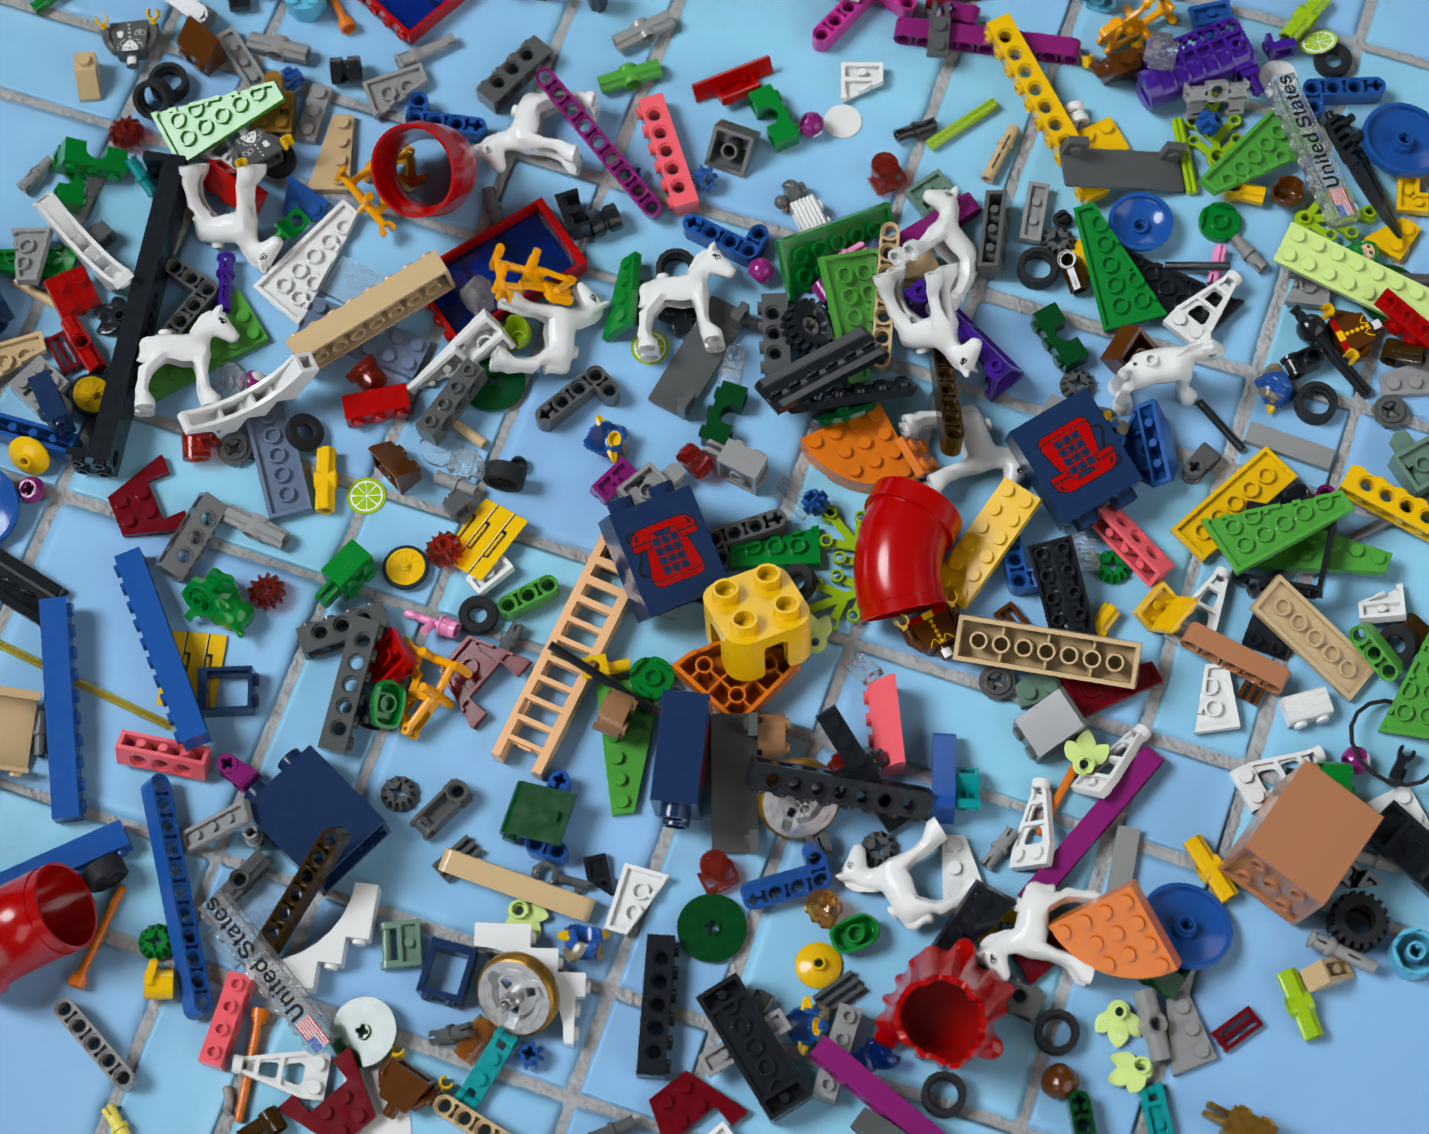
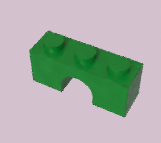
(767, 103)
(75, 158)
(70, 193)

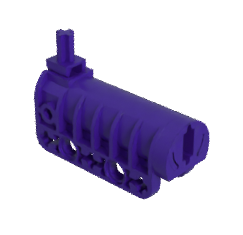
(1209, 59)

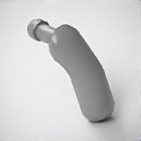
(229, 1099)

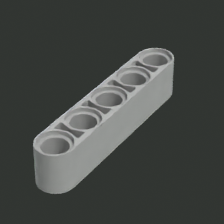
(87, 1037)

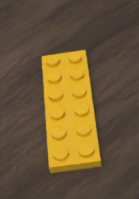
(1256, 481)
(988, 541)

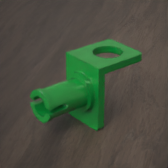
(286, 229)

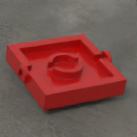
(72, 292)

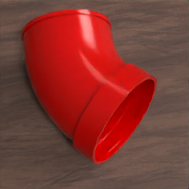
(385, 159)
(902, 549)
(43, 920)

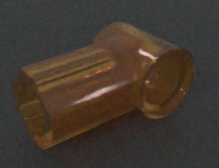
(471, 1046)

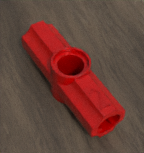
(78, 335)

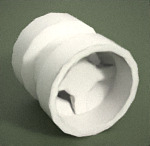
(1076, 113)

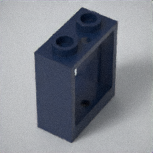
(52, 405)
(231, 672)
(455, 949)

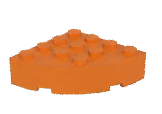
(857, 452)
(704, 673)
(1118, 935)

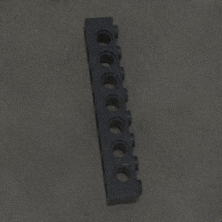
(761, 767)

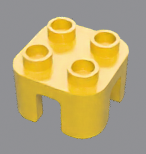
(754, 614)

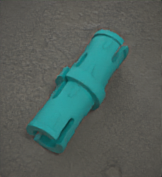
(141, 175)

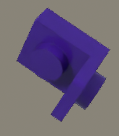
(1278, 49)

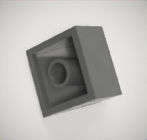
(732, 147)

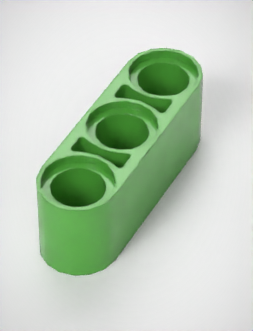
(533, 588)
(1387, 657)

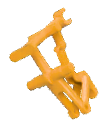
(1133, 25)
(408, 181)
(531, 278)
(430, 696)

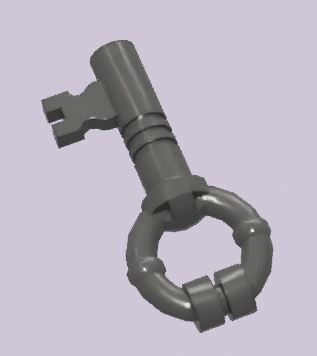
(556, 877)

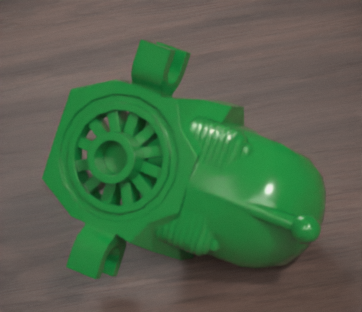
(219, 601)

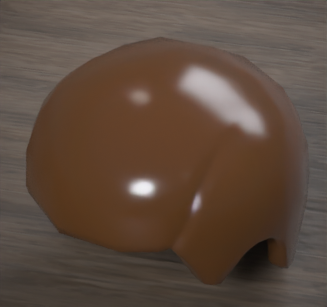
(1288, 191)
(1059, 1081)

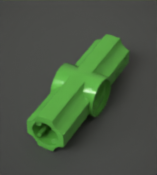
(629, 76)

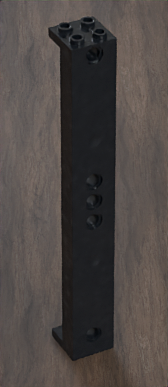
(138, 320)

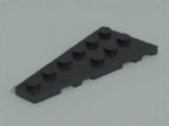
(1175, 288)

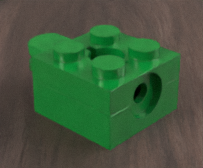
(346, 574)

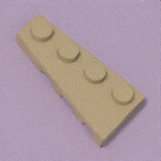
(334, 153)
(21, 351)

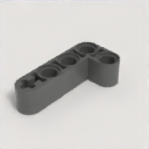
(576, 401)
(743, 528)

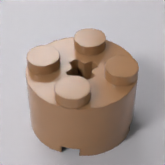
(614, 713)
(772, 736)

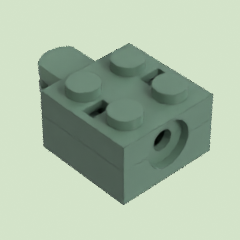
(1410, 463)

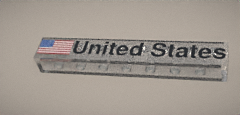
(1312, 151)
(269, 972)

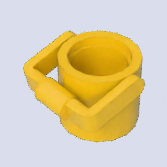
(158, 982)

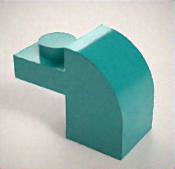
(967, 789)

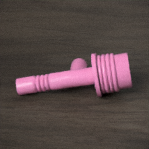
(444, 626)

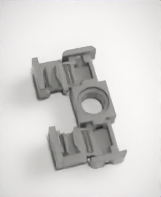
(1198, 94)

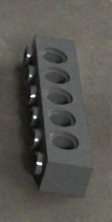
(359, 627)

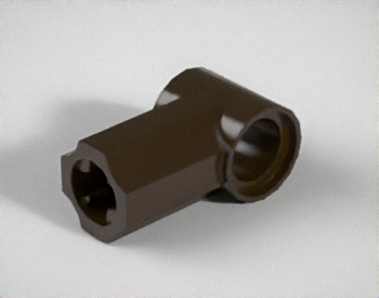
(1073, 273)
(1397, 352)
(268, 1122)

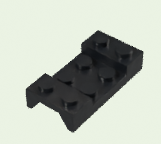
(1404, 844)

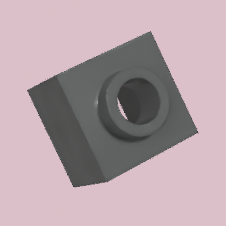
(102, 234)
(456, 505)

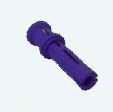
(225, 275)

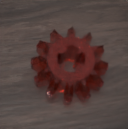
(126, 133)
(694, 461)
(444, 549)
(261, 586)

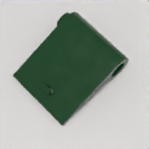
(537, 814)

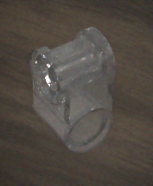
(732, 369)

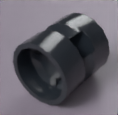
(346, 70)
(604, 220)

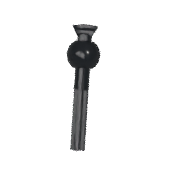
(1312, 330)

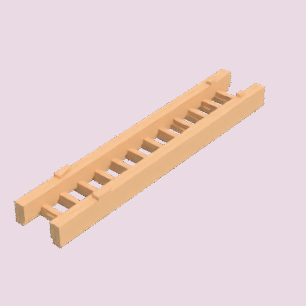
(548, 658)

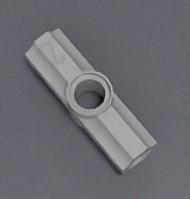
(643, 31)
(278, 47)
(256, 527)
(1149, 1011)

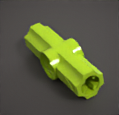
(1303, 19)
(1299, 1004)

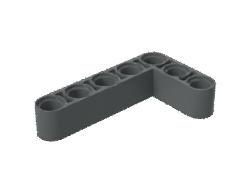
(197, 295)

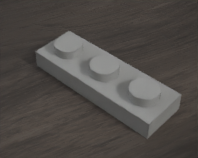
(314, 114)
(1034, 212)

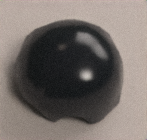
(1298, 491)

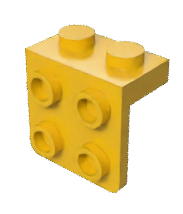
(1164, 610)

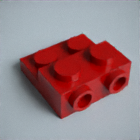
(393, 658)

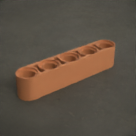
(1235, 658)

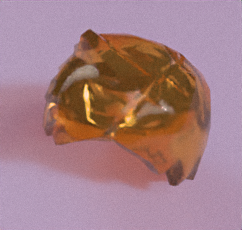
(823, 908)

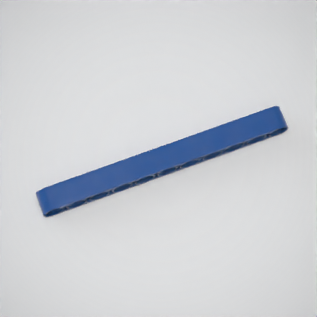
(183, 905)

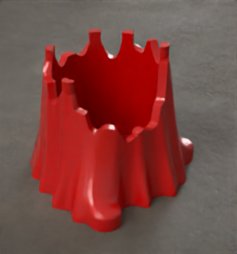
(945, 1007)

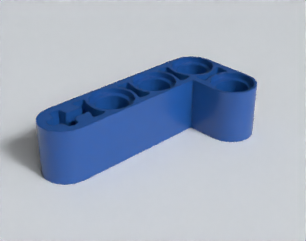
(1368, 91)
(476, 126)
(698, 228)
(1019, 572)
(943, 777)
(546, 850)
(785, 879)

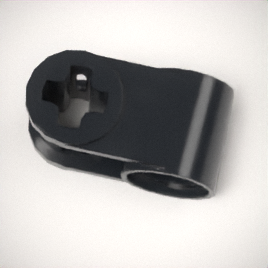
(1300, 364)

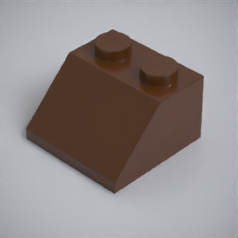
(200, 47)
(1126, 343)
(395, 465)

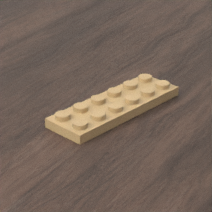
(1312, 637)

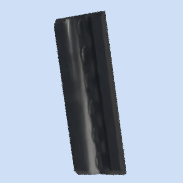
(820, 370)
(858, 394)
(1062, 585)
(24, 586)

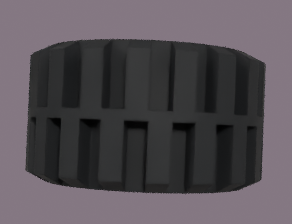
(1370, 909)

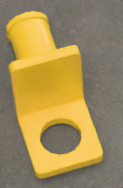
(607, 667)

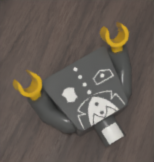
(131, 39)
(259, 148)

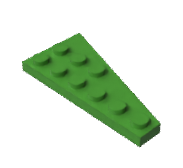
(626, 757)

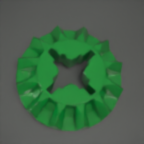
(1104, 573)
(148, 949)

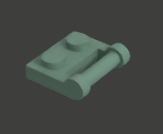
(914, 193)
(408, 944)

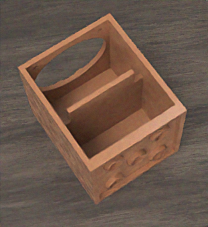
(1300, 843)

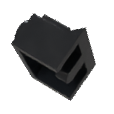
(573, 214)

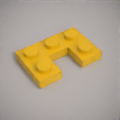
(1409, 198)

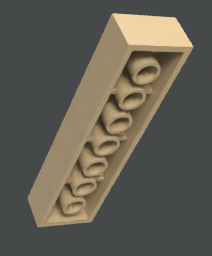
(374, 310)
(1048, 651)

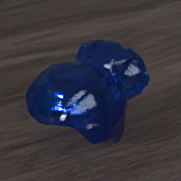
(876, 1056)

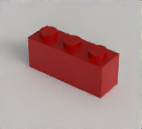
(222, 182)
(377, 405)

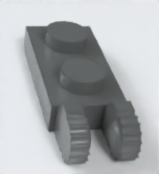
(939, 32)

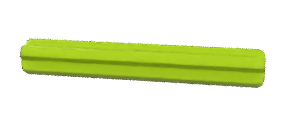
(962, 124)
(1186, 161)

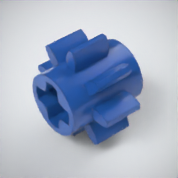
(293, 79)
(1208, 122)
(700, 173)
(815, 502)
(526, 1050)

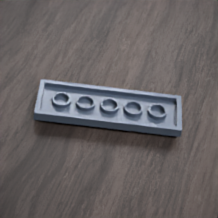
(393, 348)
(278, 464)

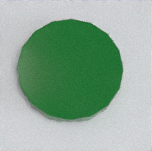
(1219, 222)
(650, 677)

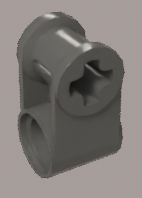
(1201, 462)

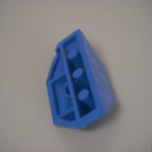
(1151, 444)

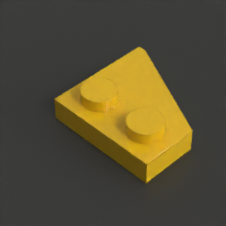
(1104, 135)
(1390, 245)

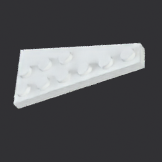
(303, 269)

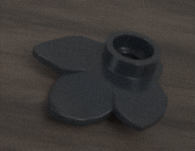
(110, 315)
(679, 318)

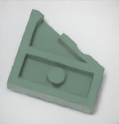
(1035, 688)

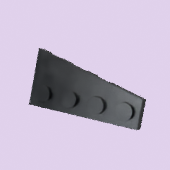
(974, 915)

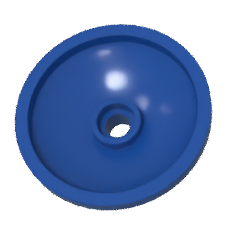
(1142, 211)

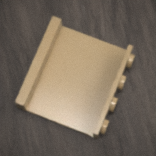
(16, 728)

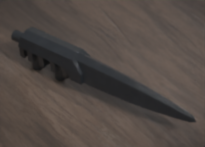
(1347, 147)

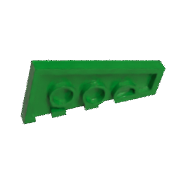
(57, 261)
(624, 301)
(781, 551)

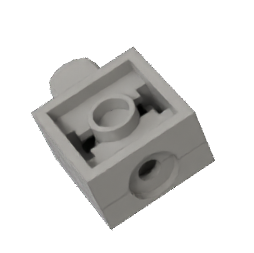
(23, 391)
(739, 464)
(648, 477)

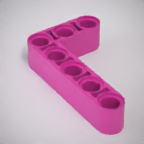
(847, 19)

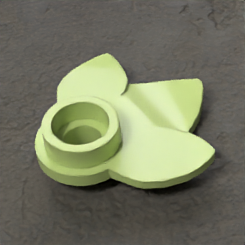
(821, 630)
(1085, 749)
(532, 915)
(1116, 1026)
(1127, 1073)

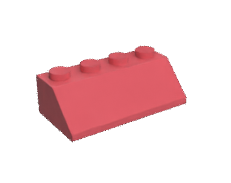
(885, 723)

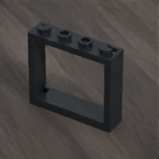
(1307, 590)

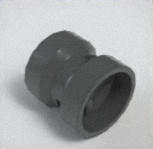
(824, 841)

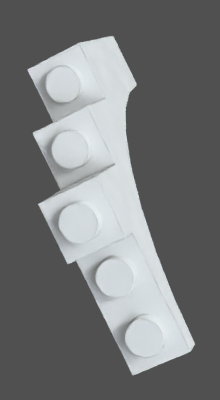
(87, 250)
(255, 401)
(354, 926)
(519, 937)

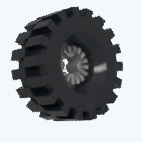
(814, 317)

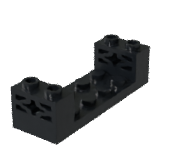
(754, 1048)

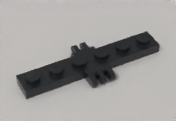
(854, 757)

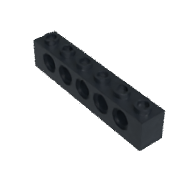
(657, 946)

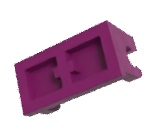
(606, 485)

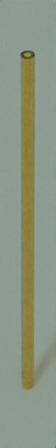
(91, 688)

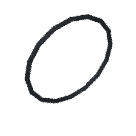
(1366, 766)

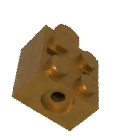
(278, 120)
(1238, 1120)

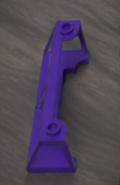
(998, 366)

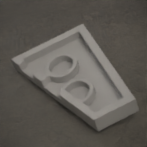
(393, 88)
(31, 252)
(1186, 1036)

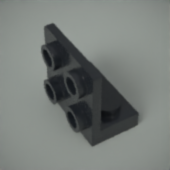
(1263, 639)

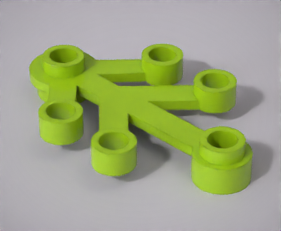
(1214, 151)
(1314, 219)
(850, 542)
(838, 599)

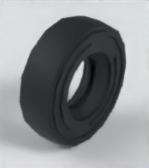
(1333, 72)
(285, 169)
(312, 424)
(809, 576)
(478, 602)
(1407, 635)

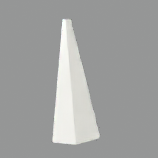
(473, 342)

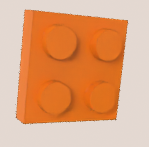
(918, 456)

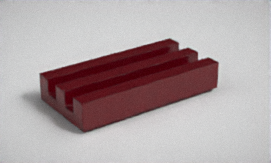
(71, 367)
(1221, 1041)

